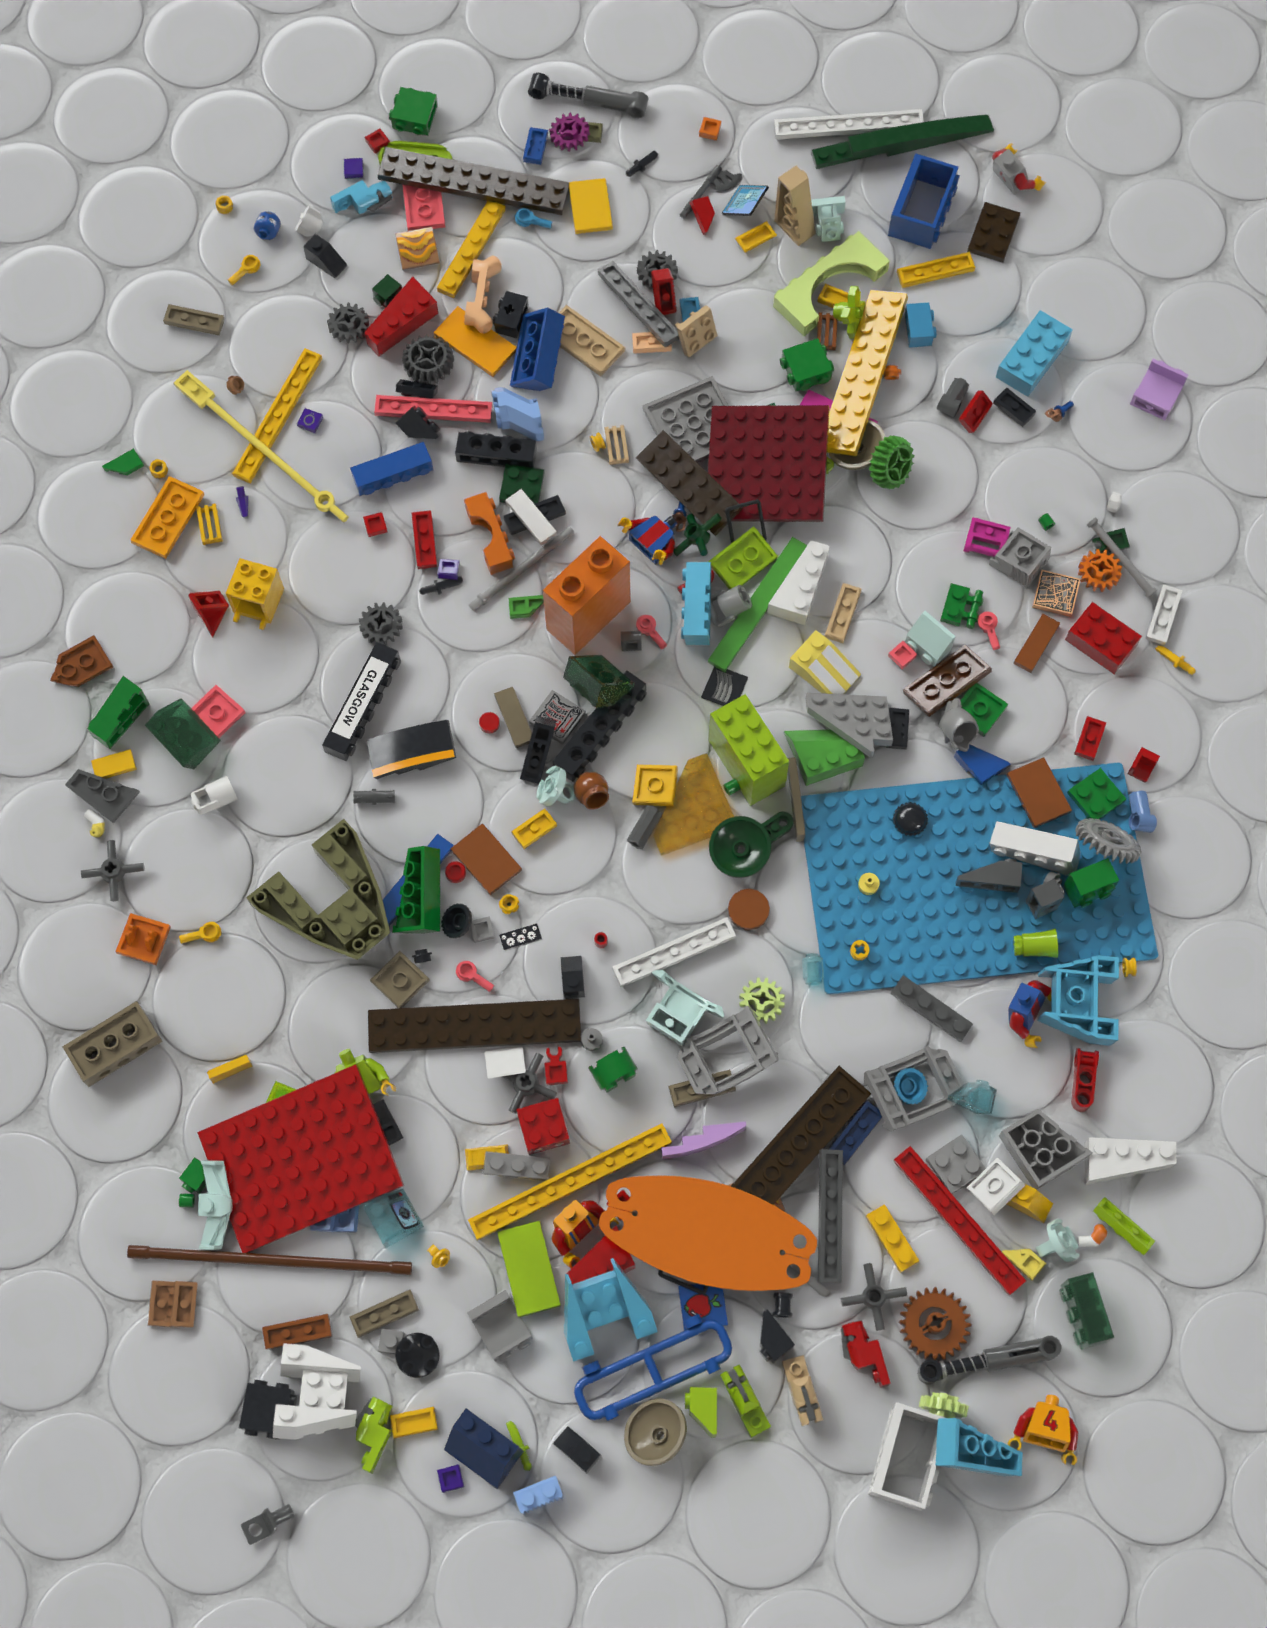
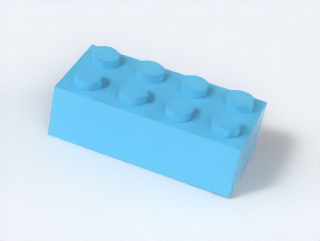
(1034, 353)

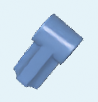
(1141, 818)

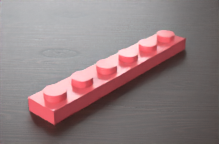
(435, 408)

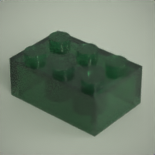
(1086, 1311)

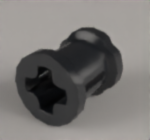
(782, 1305)

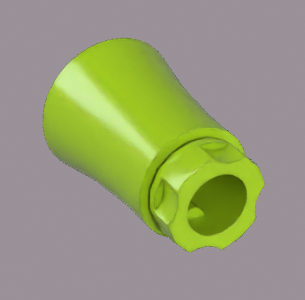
(1036, 944)

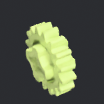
(769, 1003)
(944, 1405)

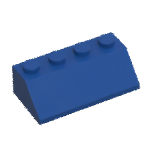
(537, 350)

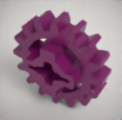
(569, 131)

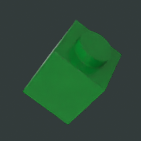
(193, 1177)

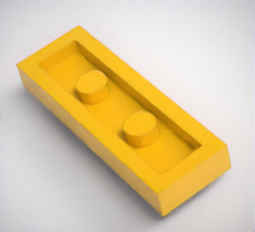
(892, 1238)

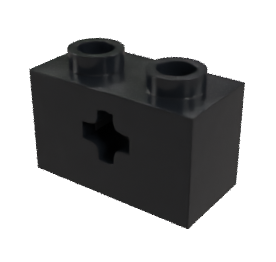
(510, 314)

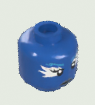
(267, 225)

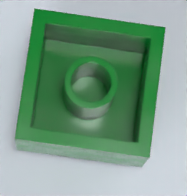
(1091, 883)

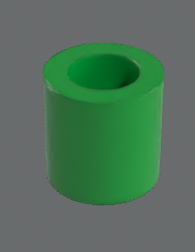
(1046, 521)
(731, 787)
(187, 1200)

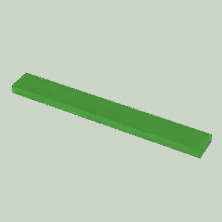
(749, 619)

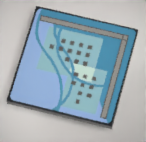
(745, 200)

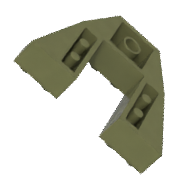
(351, 922)

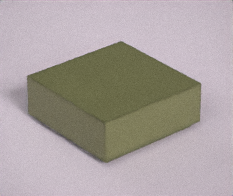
(595, 132)

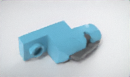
(362, 197)

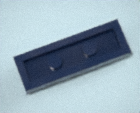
(857, 1131)

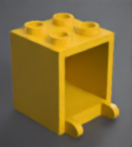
(254, 591)

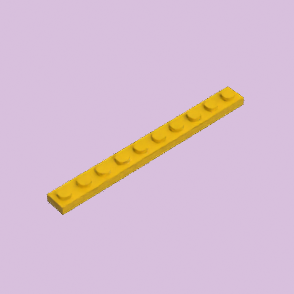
(569, 1181)

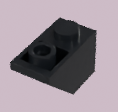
(416, 425)

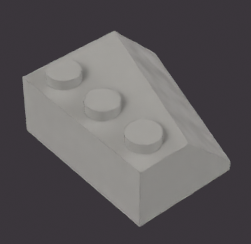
(1042, 1148)

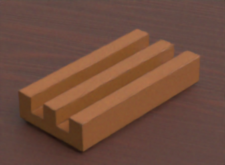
(827, 317)

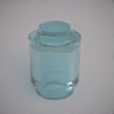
(812, 969)

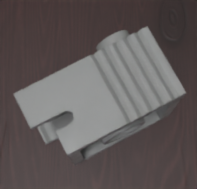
(1021, 557)

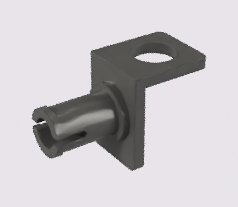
(268, 1523)

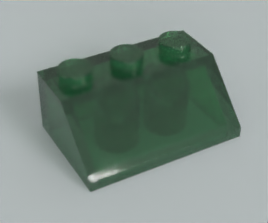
(597, 679)
(183, 733)

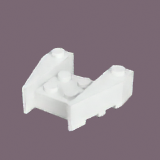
(320, 1396)

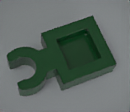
(1118, 536)

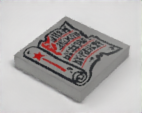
(563, 712)

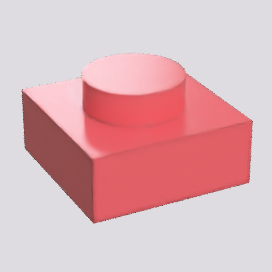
(902, 655)

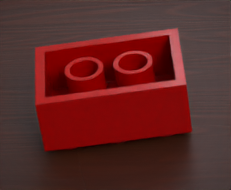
(1103, 637)

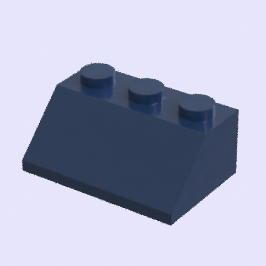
(482, 1448)

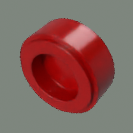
(489, 722)
(455, 872)

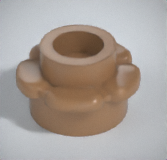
(235, 384)

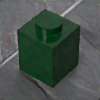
(386, 290)

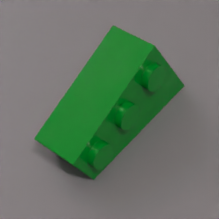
(118, 712)

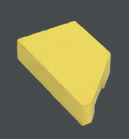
(1025, 1261)

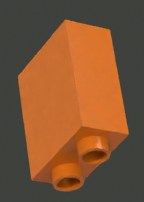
(587, 595)

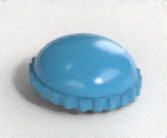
(910, 1086)

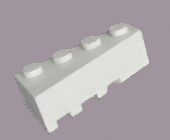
(1126, 1158)

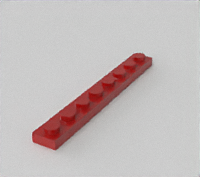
(959, 1220)

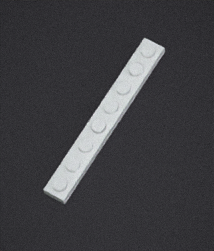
(844, 124)

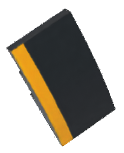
(411, 749)

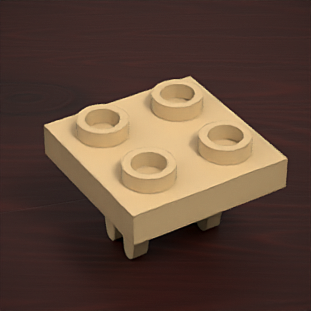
(696, 331)

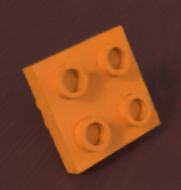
(143, 939)

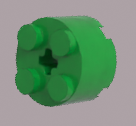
(613, 1069)

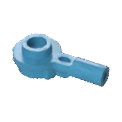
(525, 218)

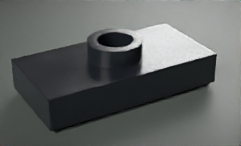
(899, 724)

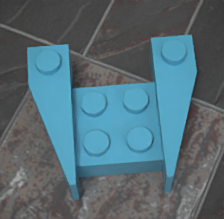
(1076, 999)
(602, 1302)

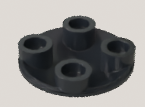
(417, 1355)

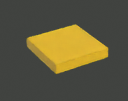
(655, 785)

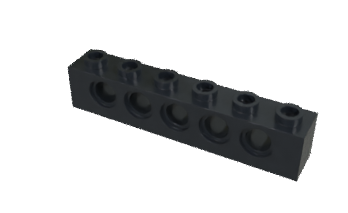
(600, 737)

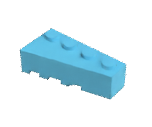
(697, 603)
(970, 1450)

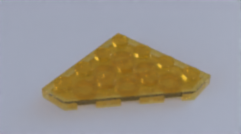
(696, 809)

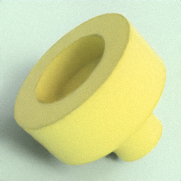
(868, 883)

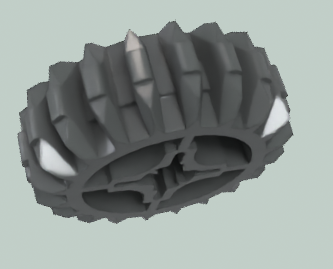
(428, 350)

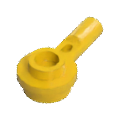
(249, 264)
(209, 932)

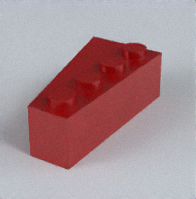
(401, 317)

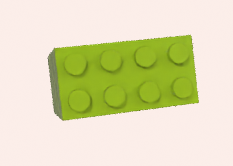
(748, 749)

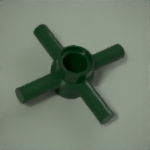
(697, 534)

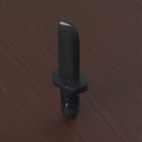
(640, 165)
(440, 586)

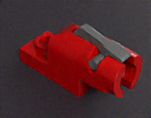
(864, 1353)

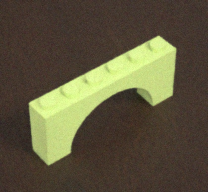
(852, 256)

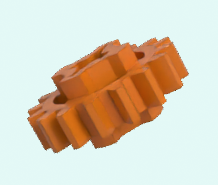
(1109, 570)

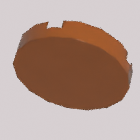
(748, 909)

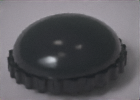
(910, 819)
(456, 920)

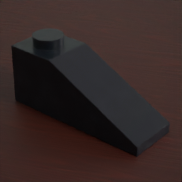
(538, 749)

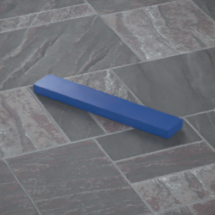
(393, 898)

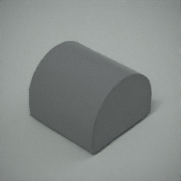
(631, 641)

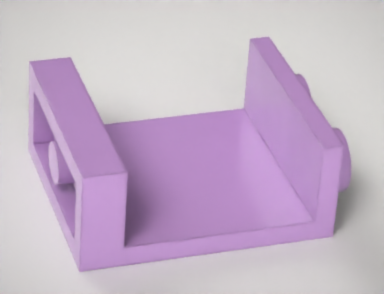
(1159, 389)

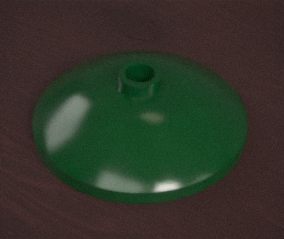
(736, 833)

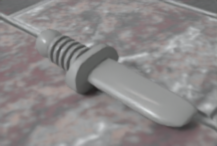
(813, 1282)

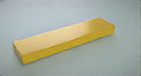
(935, 269)

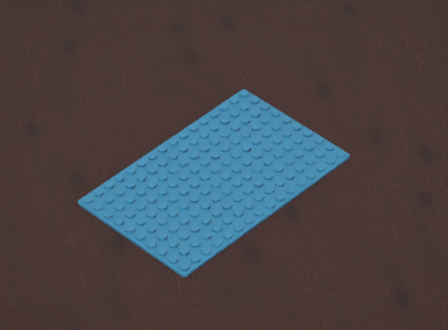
(943, 931)

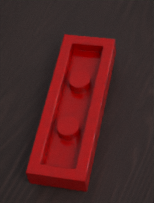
(424, 539)

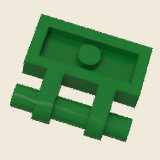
(955, 605)

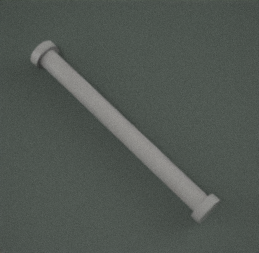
(1123, 559)

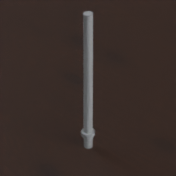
(482, 598)

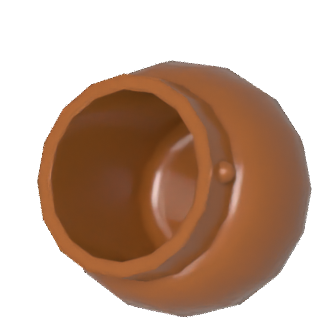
(591, 790)

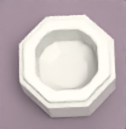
(1114, 502)

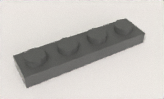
(931, 1008)

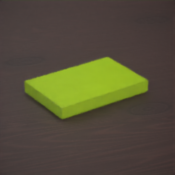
(743, 559)

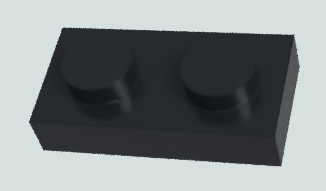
(410, 388)
(1014, 407)

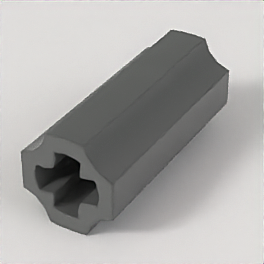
(644, 827)

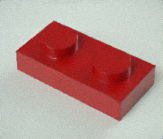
(975, 411)
(1090, 738)

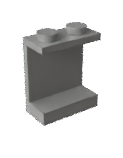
(500, 1326)

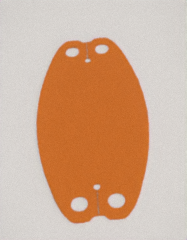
(708, 1233)

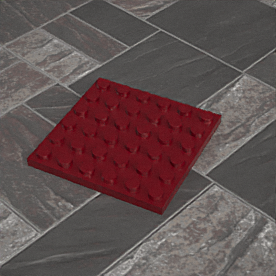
(773, 458)

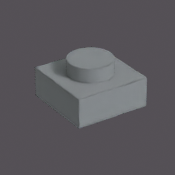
(389, 1340)

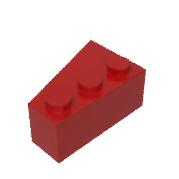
(598, 1260)

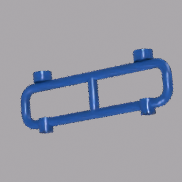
(594, 1371)

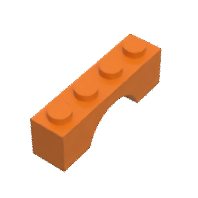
(481, 512)

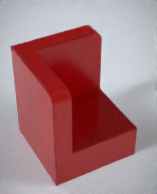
(1143, 765)

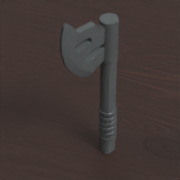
(716, 172)

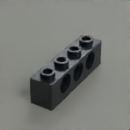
(485, 454)

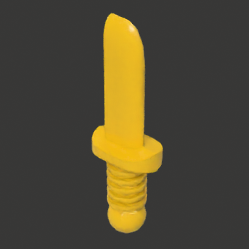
(1178, 661)

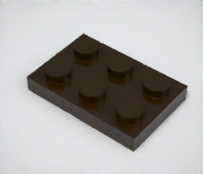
(993, 232)

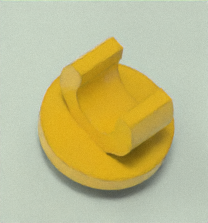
(440, 1257)

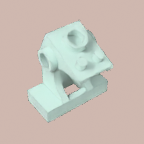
(826, 211)

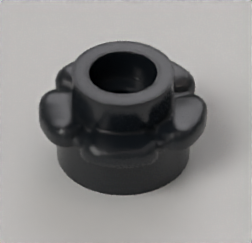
(421, 956)

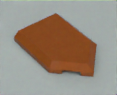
(81, 663)

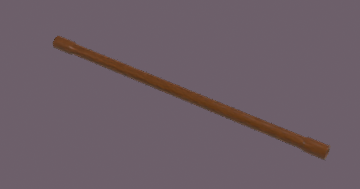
(147, 1252)

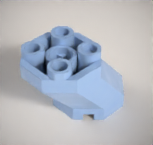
(517, 413)

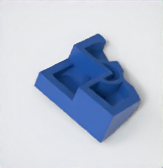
(980, 763)

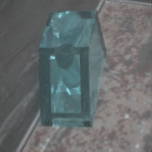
(975, 1097)

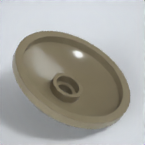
(871, 438)
(647, 1426)

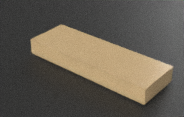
(843, 613)

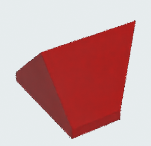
(210, 608)

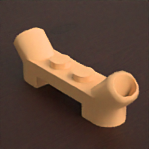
(474, 313)

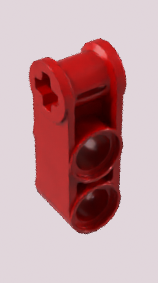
(1085, 1064)

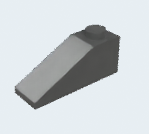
(997, 876)

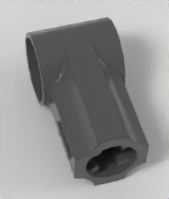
(952, 399)

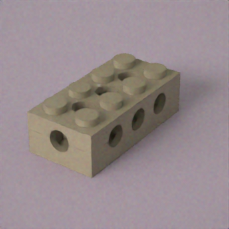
(100, 1037)

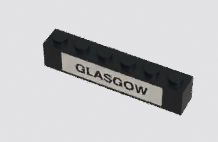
(361, 701)

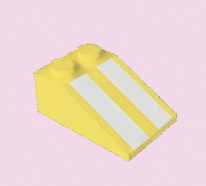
(823, 665)

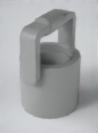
(731, 603)

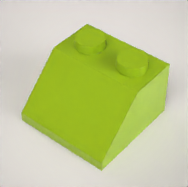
(703, 1408)

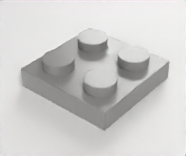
(956, 1164)

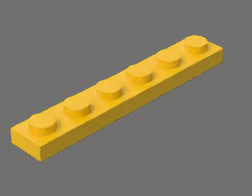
(471, 249)

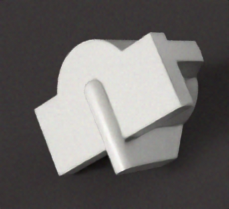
(310, 222)

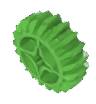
(891, 462)

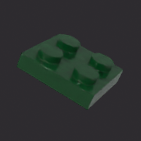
(523, 478)

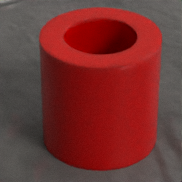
(600, 944)

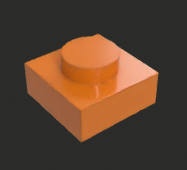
(710, 128)

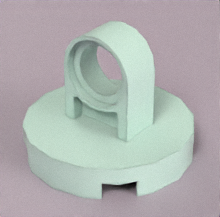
(553, 786)
(1061, 1241)

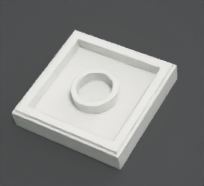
(996, 1186)

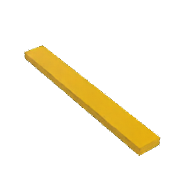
(278, 414)

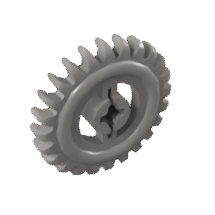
(1108, 840)

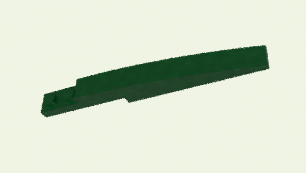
(901, 139)

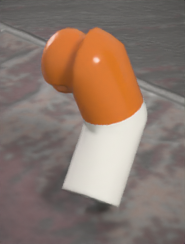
(1094, 1239)

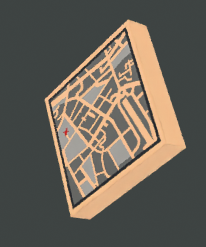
(1056, 593)

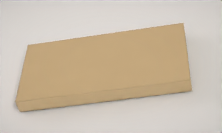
(588, 342)

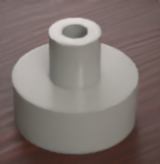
(594, 1043)

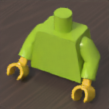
(371, 1071)

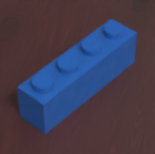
(392, 469)

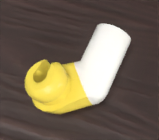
(98, 823)

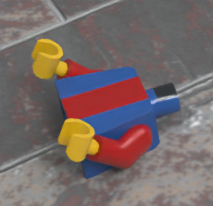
(651, 536)
(1025, 1009)

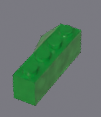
(420, 892)

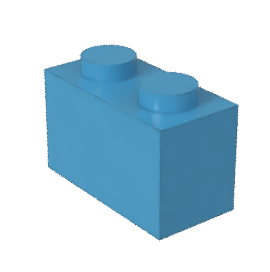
(919, 324)

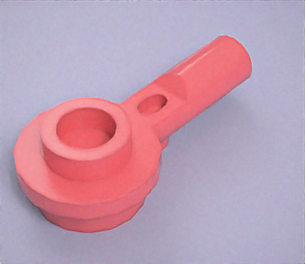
(987, 622)
(647, 625)
(467, 971)

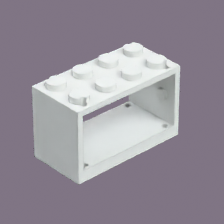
(885, 1454)

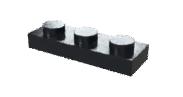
(550, 508)

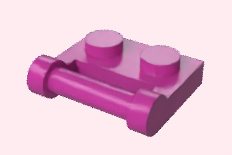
(986, 532)

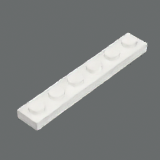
(674, 952)

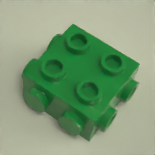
(413, 111)
(806, 365)

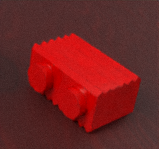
(664, 291)

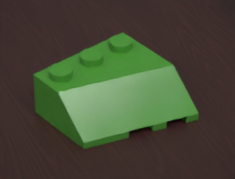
(822, 754)

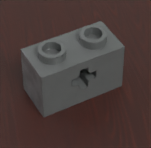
(1045, 898)

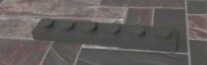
(639, 304)
(830, 1216)

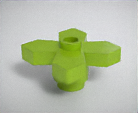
(850, 311)

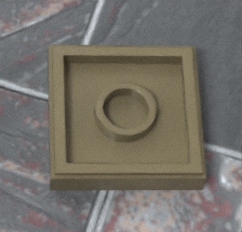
(399, 980)

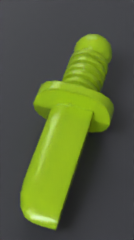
(516, 1438)

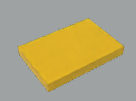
(590, 206)

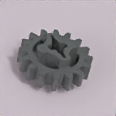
(656, 262)
(348, 322)
(373, 619)

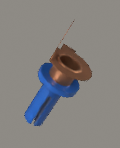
(1059, 411)
(680, 516)

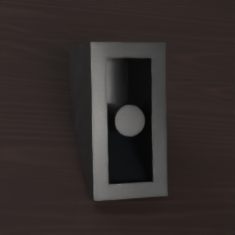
(324, 256)
(572, 977)
(773, 1339)
(577, 1449)

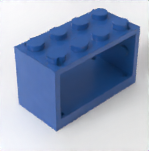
(933, 173)

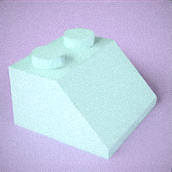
(930, 639)

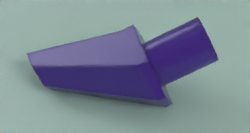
(242, 501)

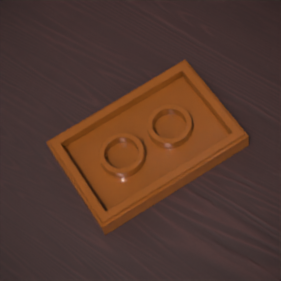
(1039, 792)
(486, 859)

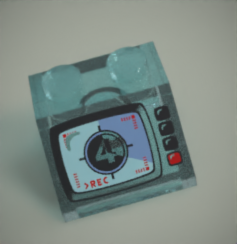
(393, 1217)

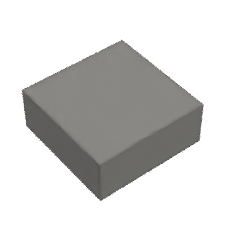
(482, 929)

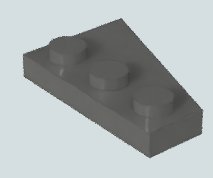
(103, 795)

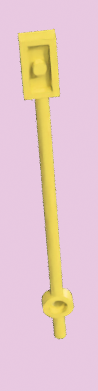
(203, 396)

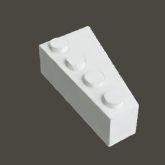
(799, 588)
(1036, 847)

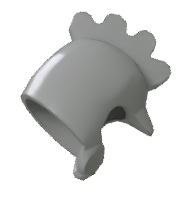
(958, 722)

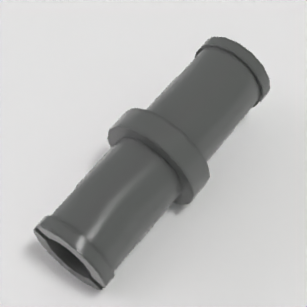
(374, 797)

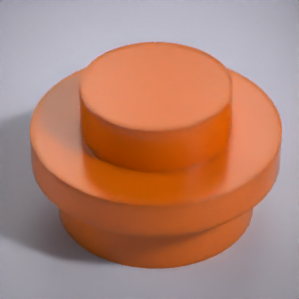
(892, 372)

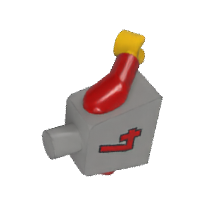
(1013, 172)

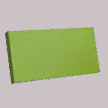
(529, 1269)

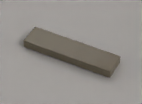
(796, 800)

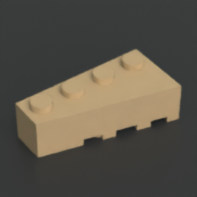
(794, 206)

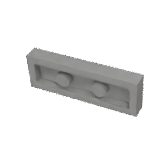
(516, 1166)

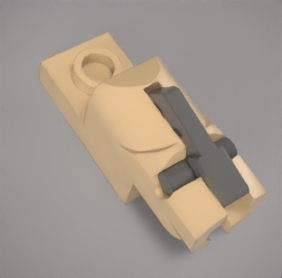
(802, 1390)

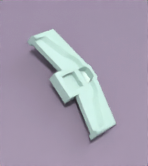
(215, 1204)

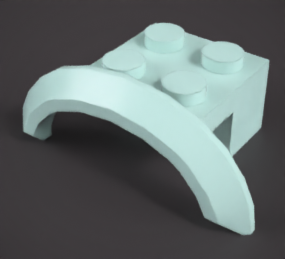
(679, 1010)

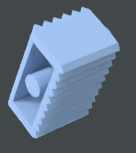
(538, 1495)

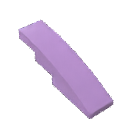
(712, 1136)

